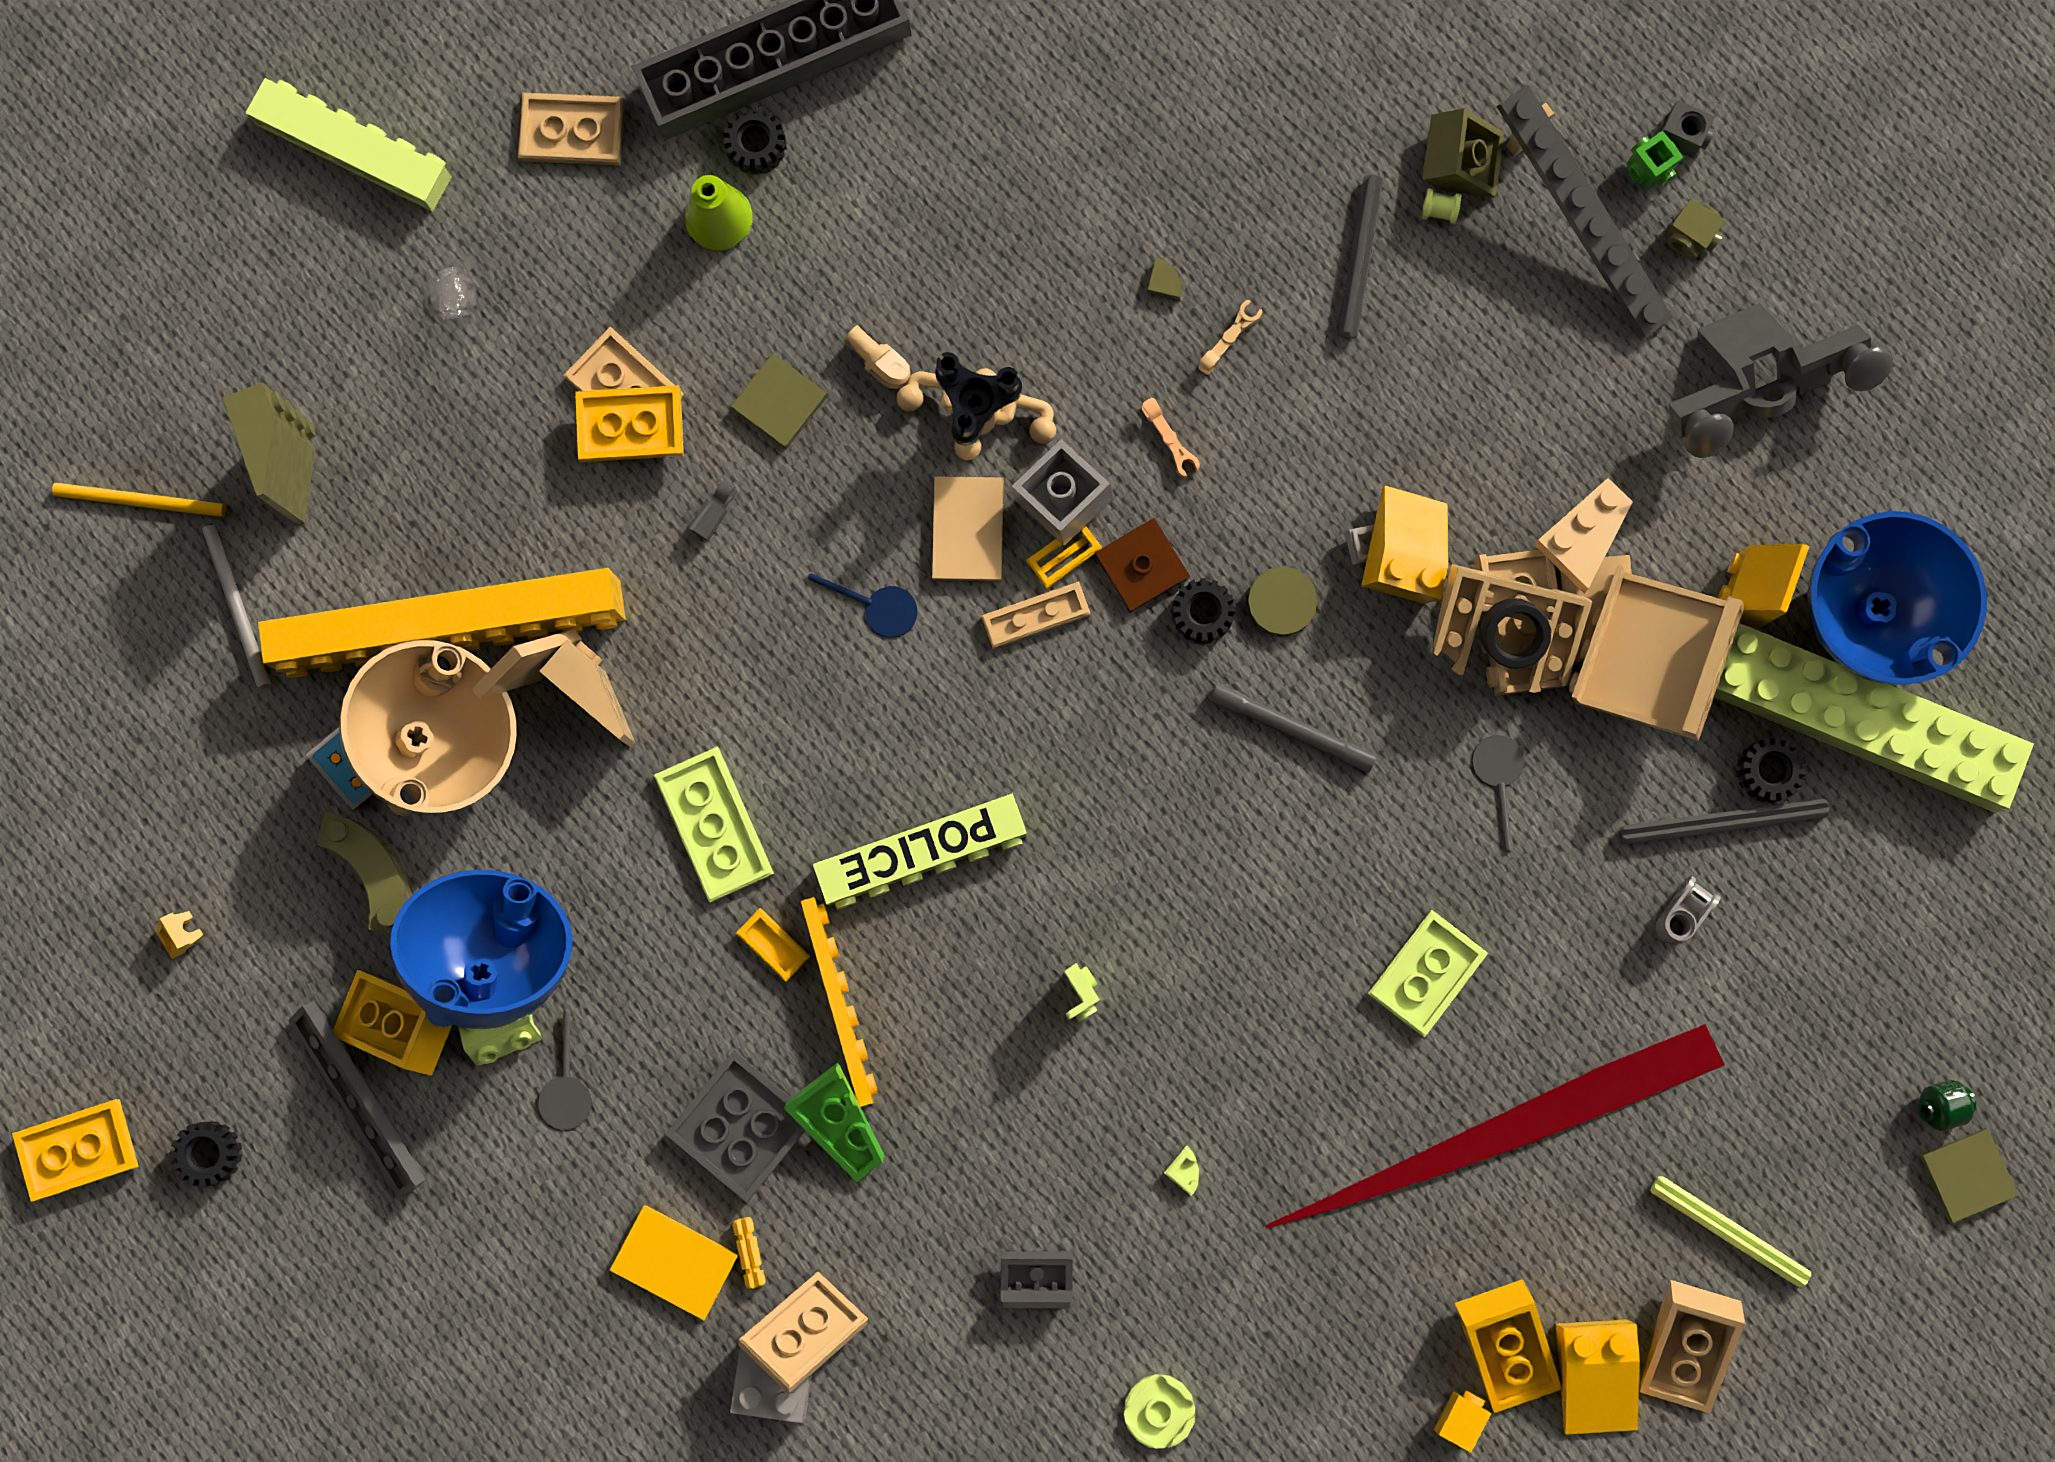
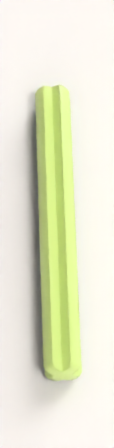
(1730, 1232)

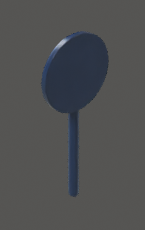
(888, 611)

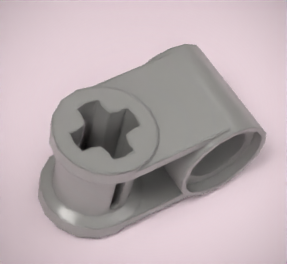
(1690, 906)

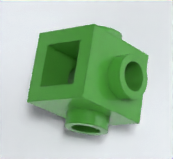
(1654, 161)

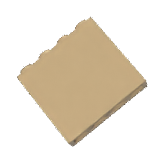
(1656, 653)

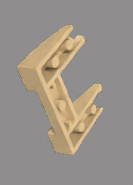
(1475, 591)

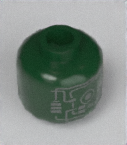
(1947, 1105)

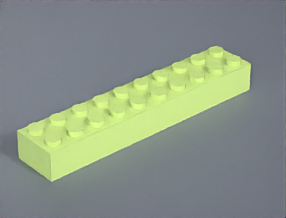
(1873, 720)

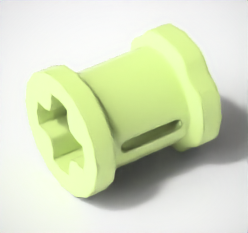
(1441, 206)

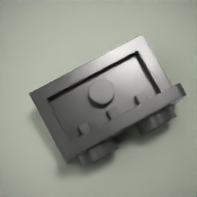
(1036, 1280)

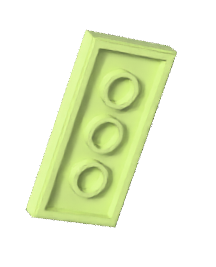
(713, 824)

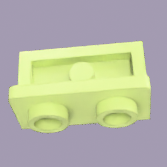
(1083, 984)
(489, 1044)

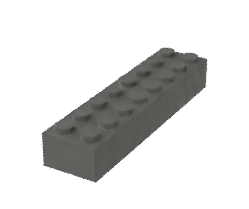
(763, 57)

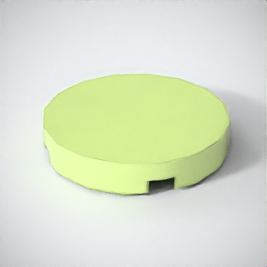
(1163, 1400)

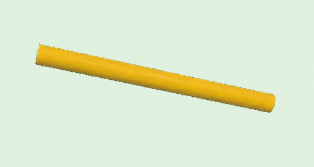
(138, 500)

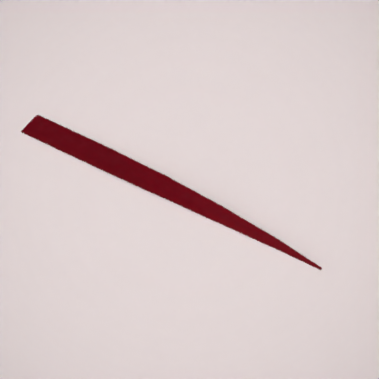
(1551, 1112)

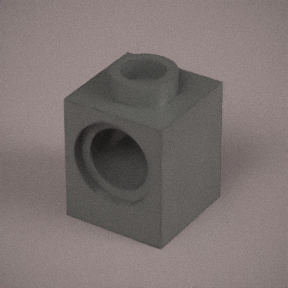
(1699, 121)

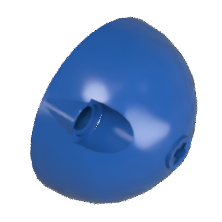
(1925, 593)
(471, 964)

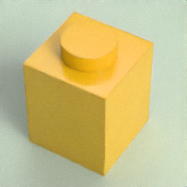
(1463, 1420)

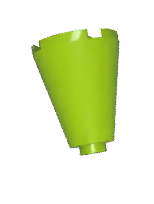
(717, 214)

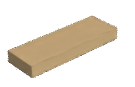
(1035, 615)

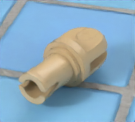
(880, 359)

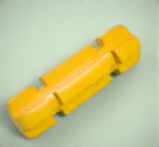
(748, 1252)

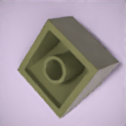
(1463, 154)

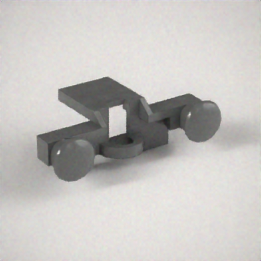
(1735, 342)

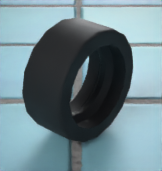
(1533, 652)

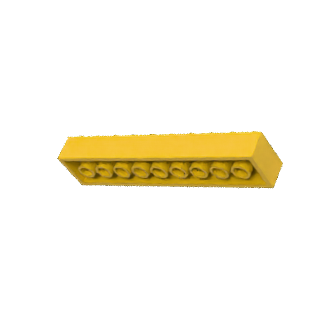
(455, 617)

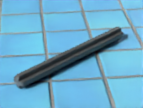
(1724, 821)

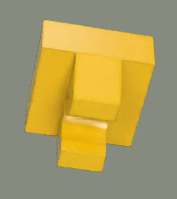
(173, 935)

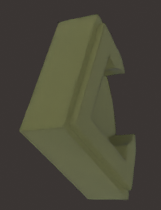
(1164, 281)

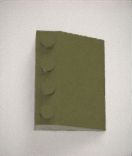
(274, 448)

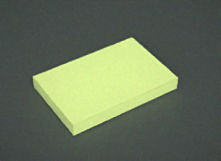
(1427, 973)

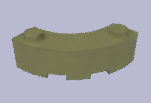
(374, 862)

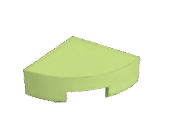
(1184, 1171)

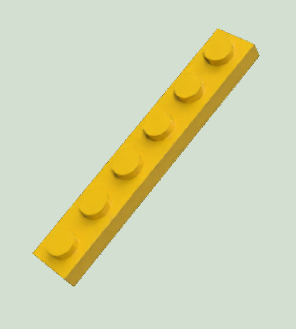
(844, 1015)

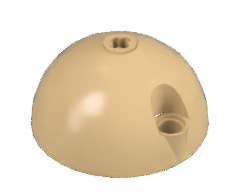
(460, 738)

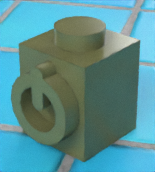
(1695, 230)

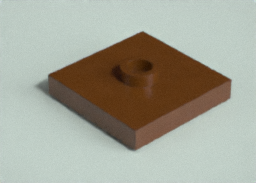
(1142, 565)

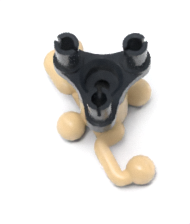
(993, 393)

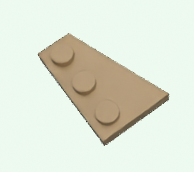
(1586, 533)

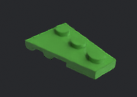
(837, 1123)

